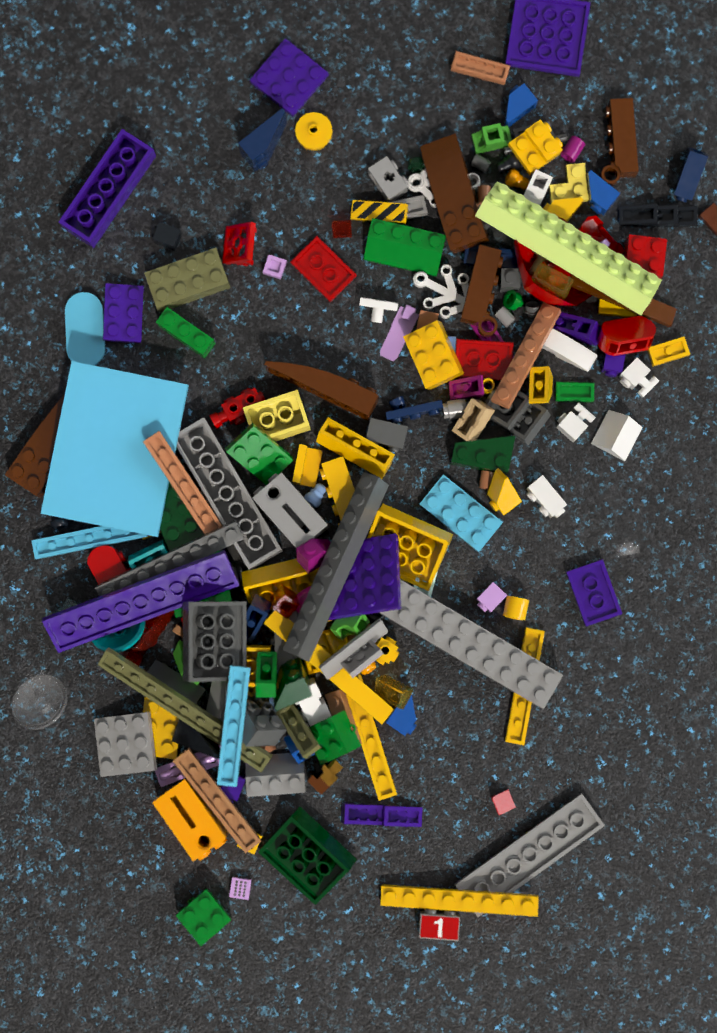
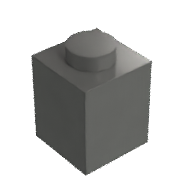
(509, 280)

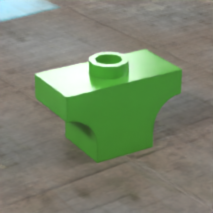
(491, 138)
(349, 626)

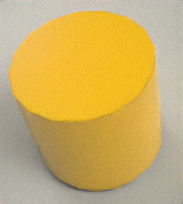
(515, 608)

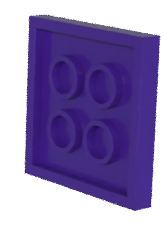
(289, 77)

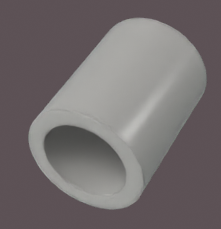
(505, 317)

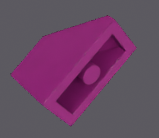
(312, 553)

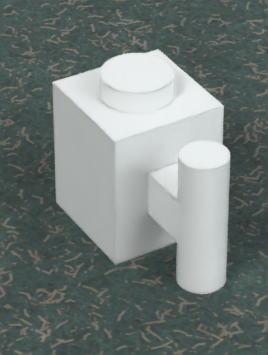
(635, 374)
(572, 425)

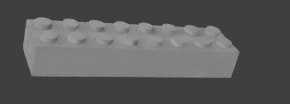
(227, 492)

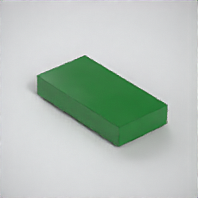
(574, 392)

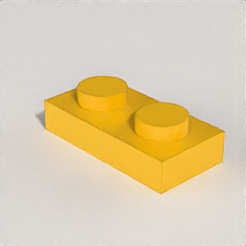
(668, 351)

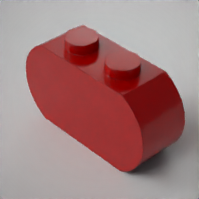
(626, 335)
(106, 563)

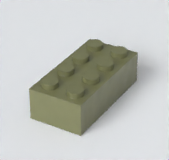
(187, 280)

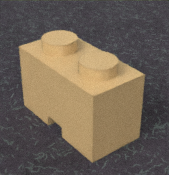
(473, 420)

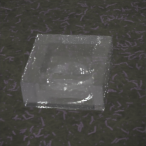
(627, 549)

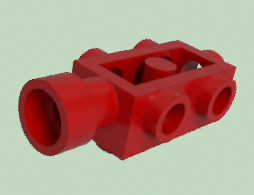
(240, 401)

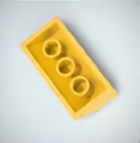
(268, 579)

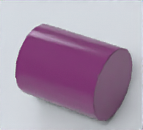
(572, 149)

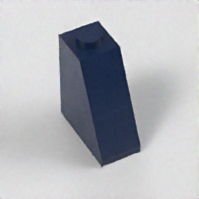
(690, 174)

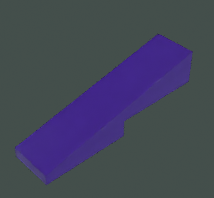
(381, 815)

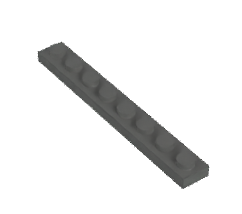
(184, 554)

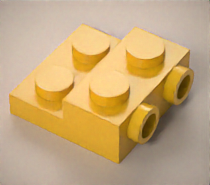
(536, 146)

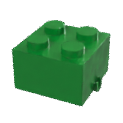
(335, 737)
(203, 916)

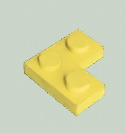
(575, 186)

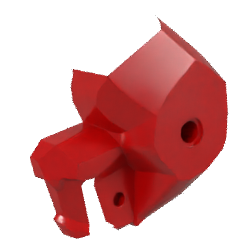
(525, 257)

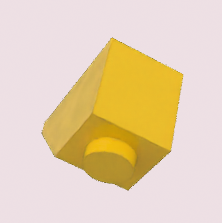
(564, 207)
(540, 385)
(502, 493)

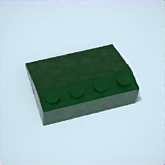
(307, 855)

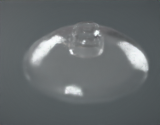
(34, 696)

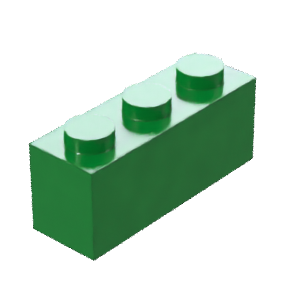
(185, 332)

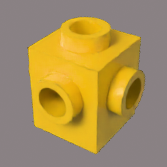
(393, 653)

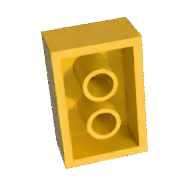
(433, 355)

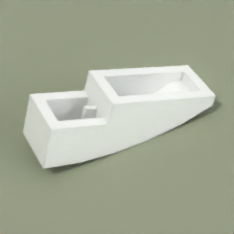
(569, 350)

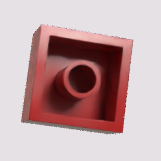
(647, 252)

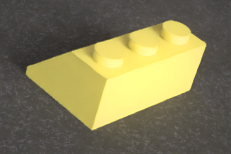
(279, 416)

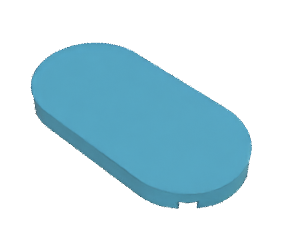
(84, 329)

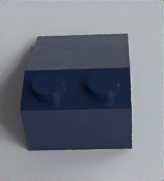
(261, 142)

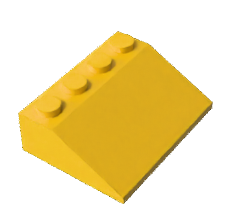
(419, 544)

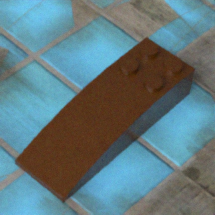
(453, 193)
(328, 386)
(34, 461)

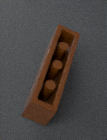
(622, 140)
(480, 289)

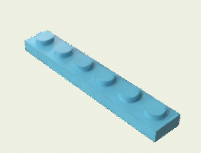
(81, 540)
(233, 726)

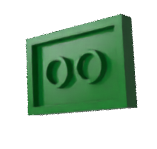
(259, 453)

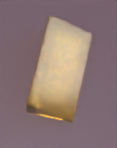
(552, 281)
(392, 691)

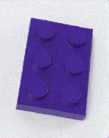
(123, 313)
(594, 593)

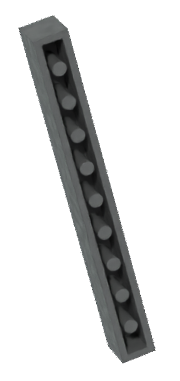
(335, 567)

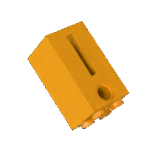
(191, 820)

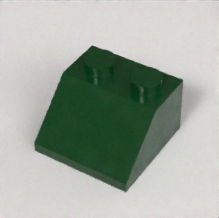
(292, 684)

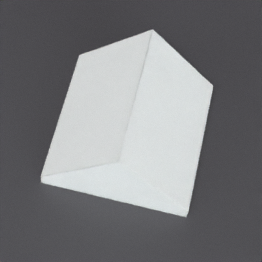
(617, 434)

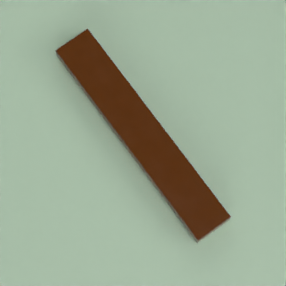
(655, 310)

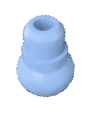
(315, 495)

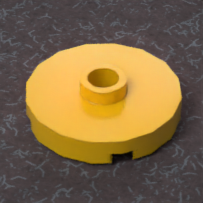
(315, 140)

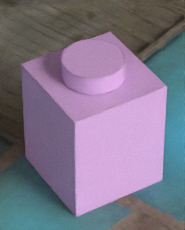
(490, 598)

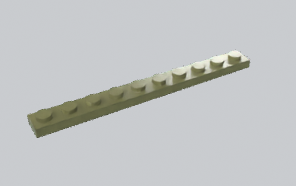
(177, 704)

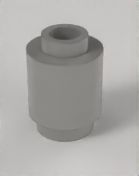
(454, 408)

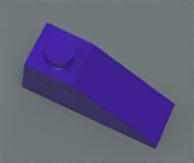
(578, 328)

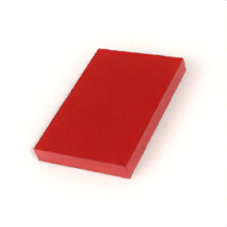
(323, 269)
(484, 358)

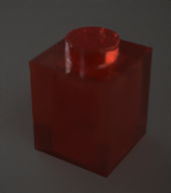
(284, 601)

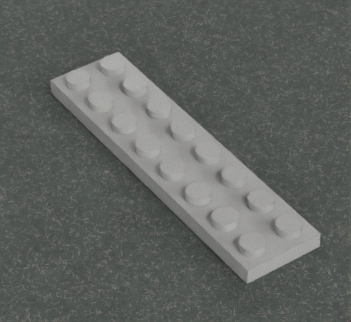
(535, 849)

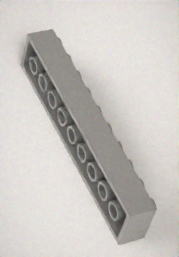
(475, 646)

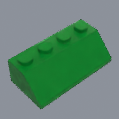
(404, 247)

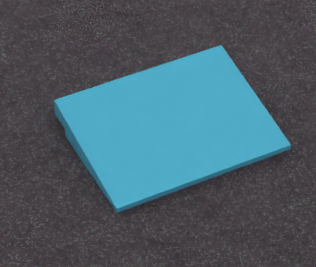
(98, 458)

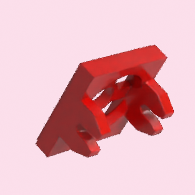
(234, 232)

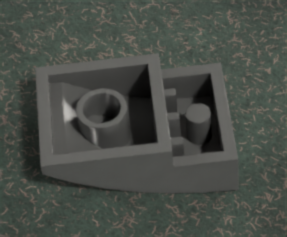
(522, 418)

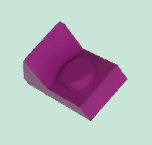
(467, 388)

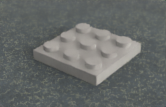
(125, 744)

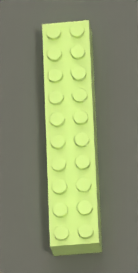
(568, 248)

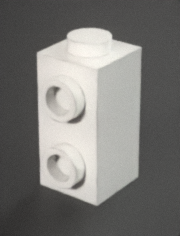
(546, 496)

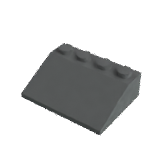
(213, 640)

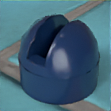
(398, 402)

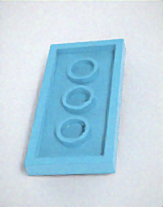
(460, 513)

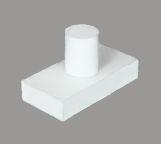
(378, 307)

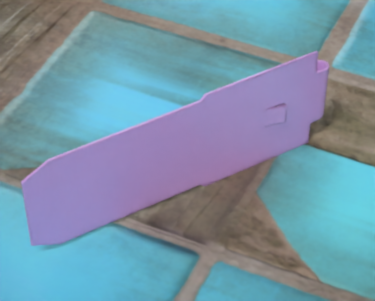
(401, 326)

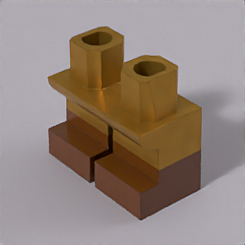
(327, 778)

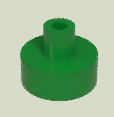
(512, 300)

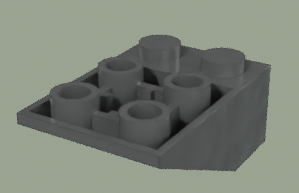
(261, 723)

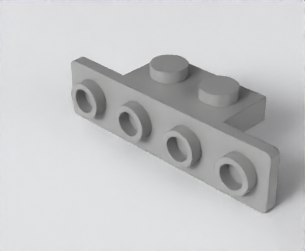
(357, 653)

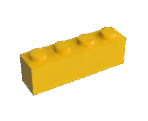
(355, 448)
(339, 484)

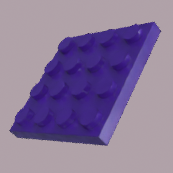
(548, 35)
(372, 581)

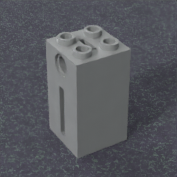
(289, 510)

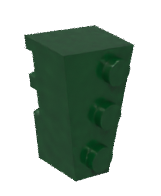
(484, 454)

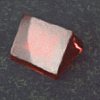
(342, 229)

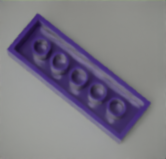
(107, 188)

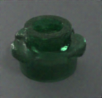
(416, 165)

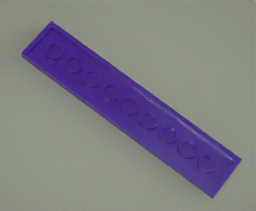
(140, 601)

